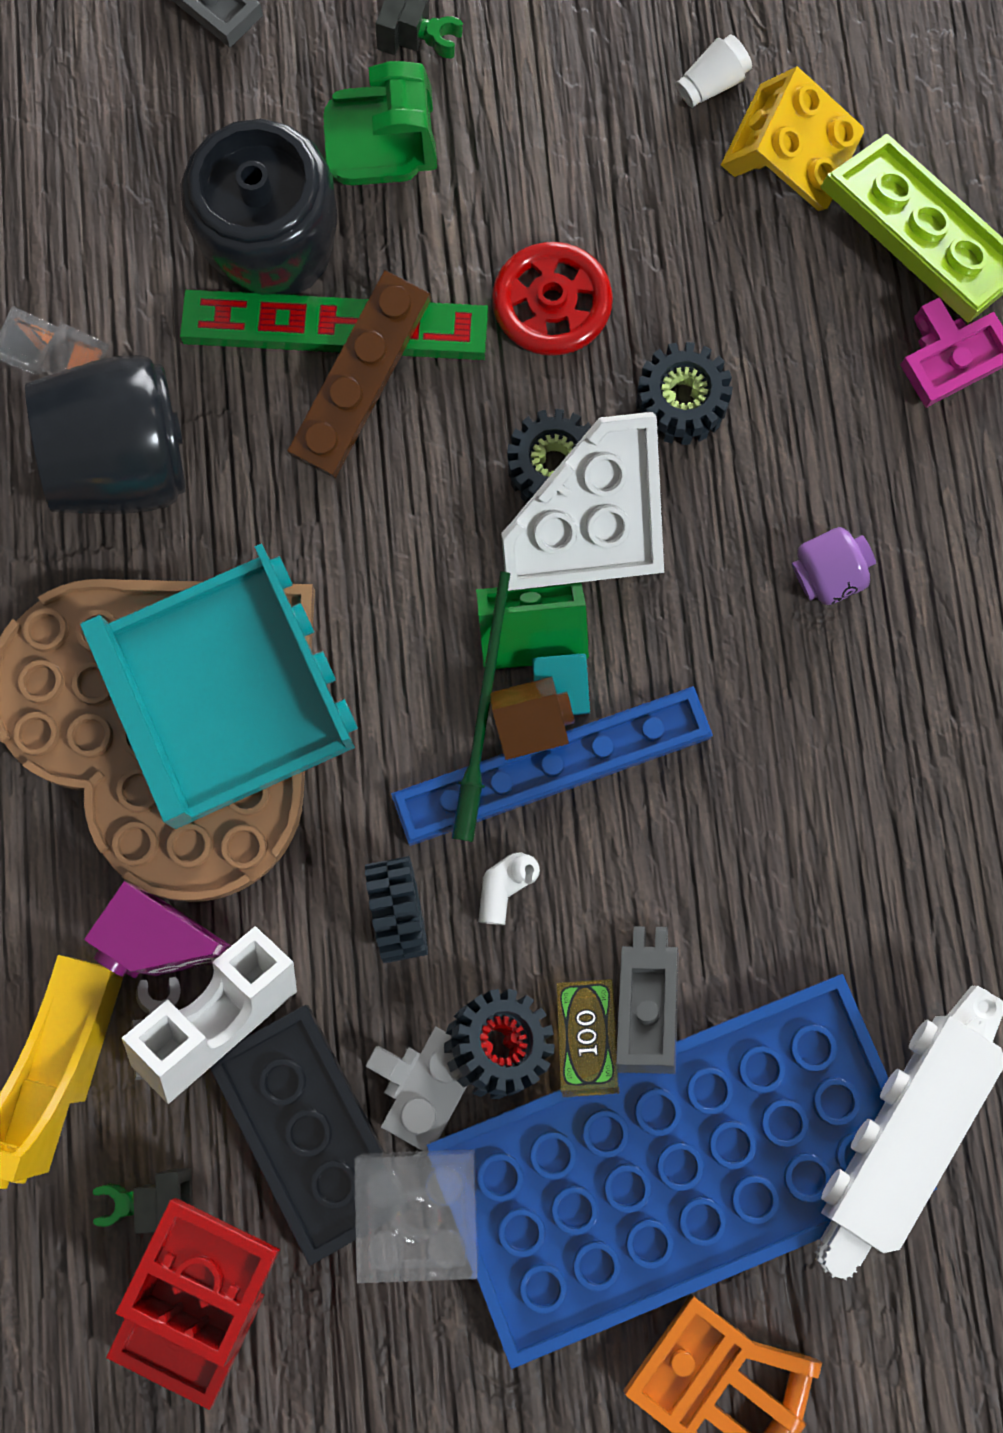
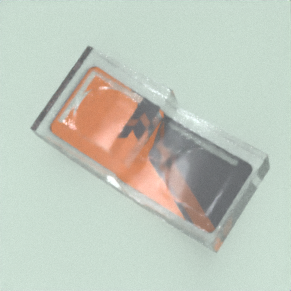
(43, 347)

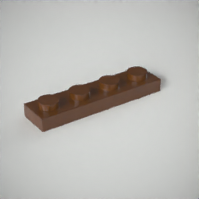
(360, 374)

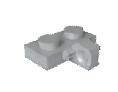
(422, 1089)

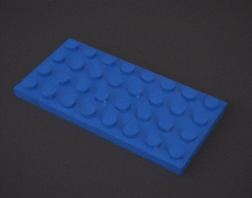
(675, 1180)

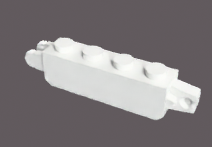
(913, 1135)

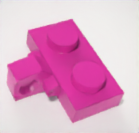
(952, 352)

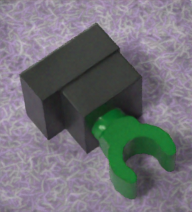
(408, 22)
(147, 1201)

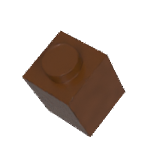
(531, 717)

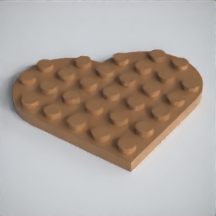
(69, 733)

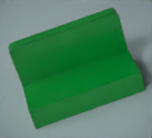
(536, 623)

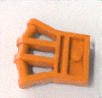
(699, 1360)

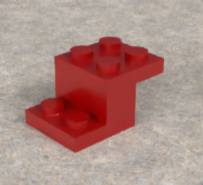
(191, 1302)

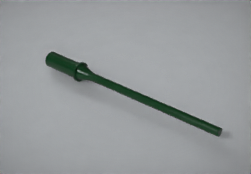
(471, 782)

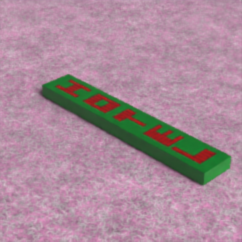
(322, 324)

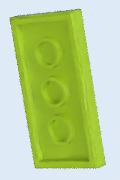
(922, 225)

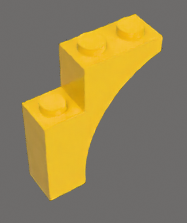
(54, 1066)

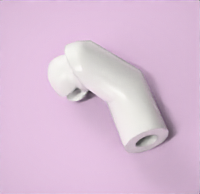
(503, 881)

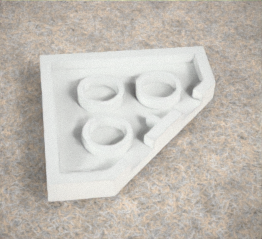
(593, 512)

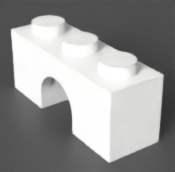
(180, 1045)

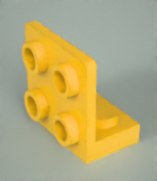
(795, 134)

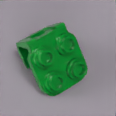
(383, 128)

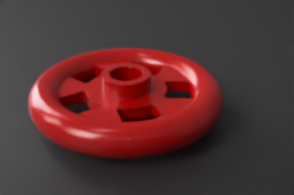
(532, 333)

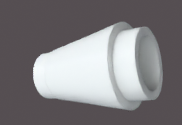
(715, 71)

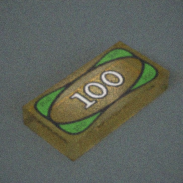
(587, 1038)

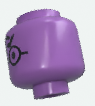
(834, 566)

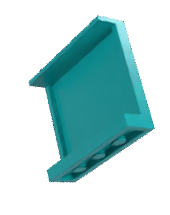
(221, 690)

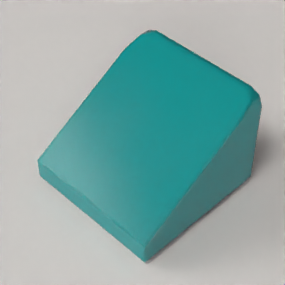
(569, 676)

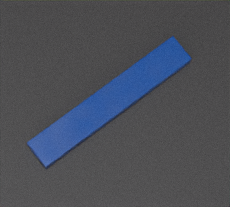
(591, 754)

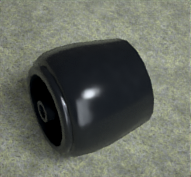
(261, 206)
(106, 437)

